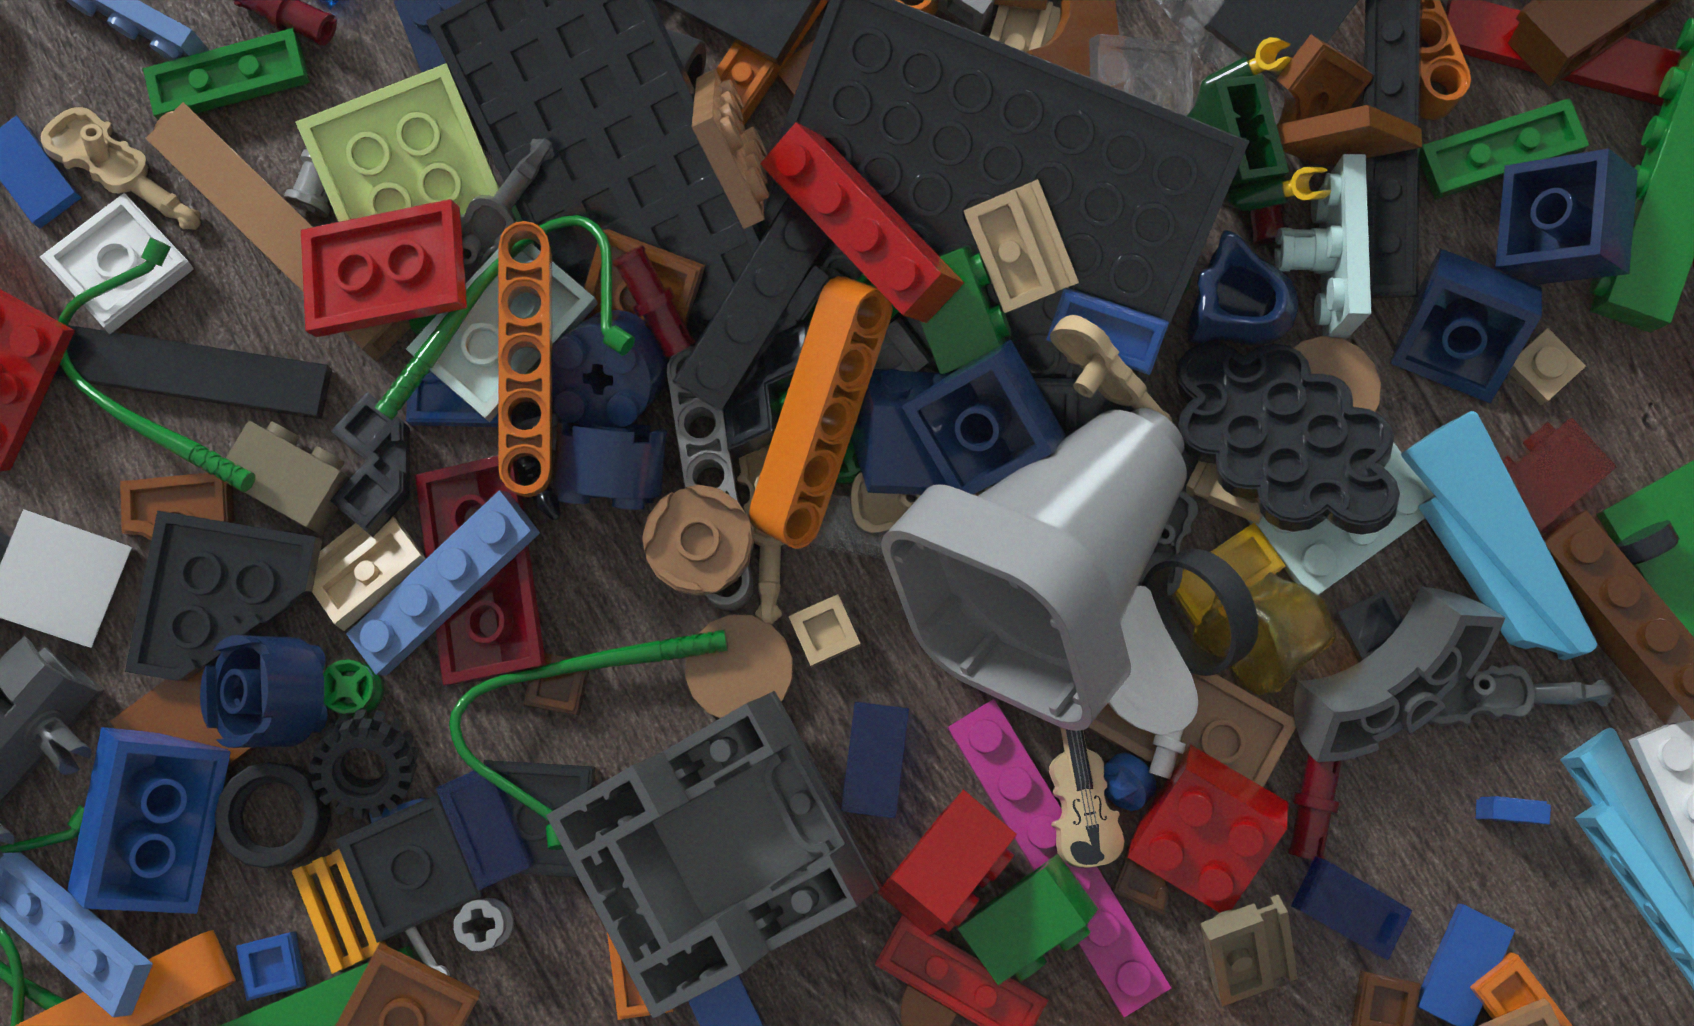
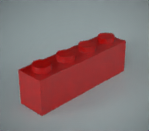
(861, 223)

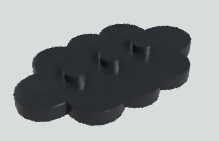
(1287, 438)

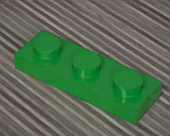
(228, 74)
(1483, 152)

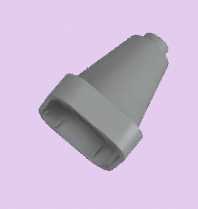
(1040, 568)

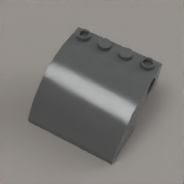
(713, 853)

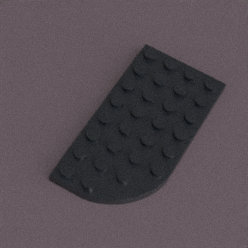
(620, 124)

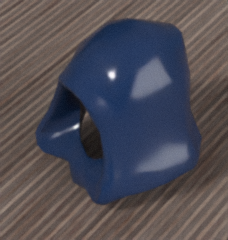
(1242, 297)

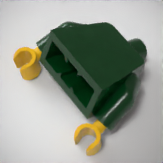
(1239, 104)

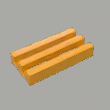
(319, 917)

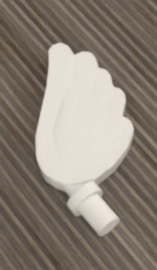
(1160, 687)

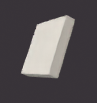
(107, 247)
(59, 578)

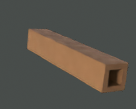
(249, 205)

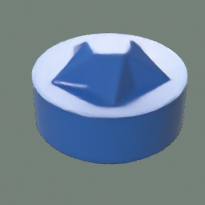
(1128, 782)

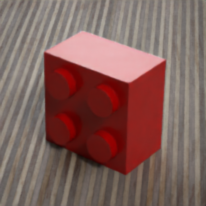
(1209, 830)
(948, 862)

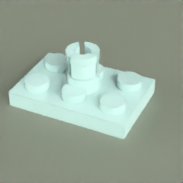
(1335, 249)
(471, 357)
(1328, 553)

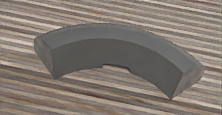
(1399, 681)

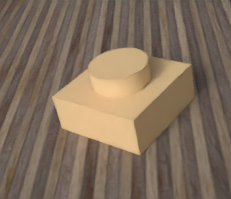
(1545, 366)
(824, 630)

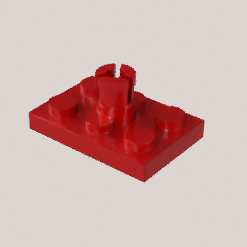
(383, 268)
(29, 358)

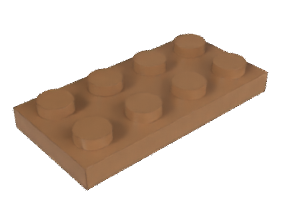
(730, 147)
(1227, 726)

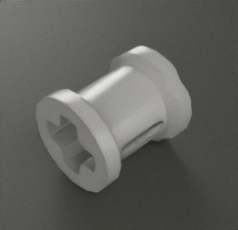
(308, 190)
(474, 910)

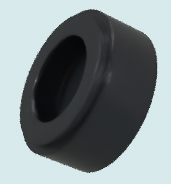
(1649, 542)

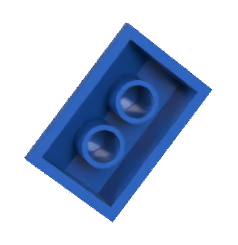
(147, 823)

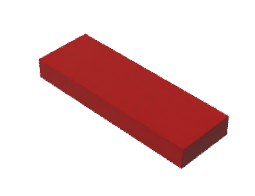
(957, 979)

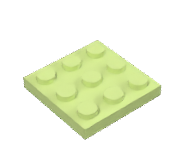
(399, 148)

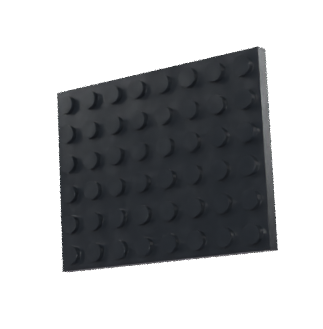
(962, 118)

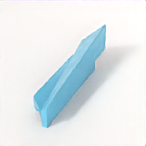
(1495, 538)
(1635, 843)

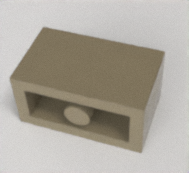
(288, 476)

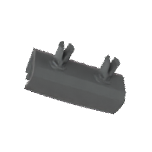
(38, 707)

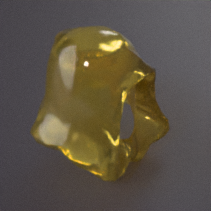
(1291, 632)

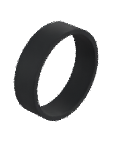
(1233, 596)

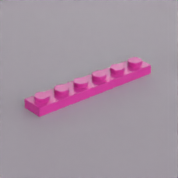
(1029, 809)

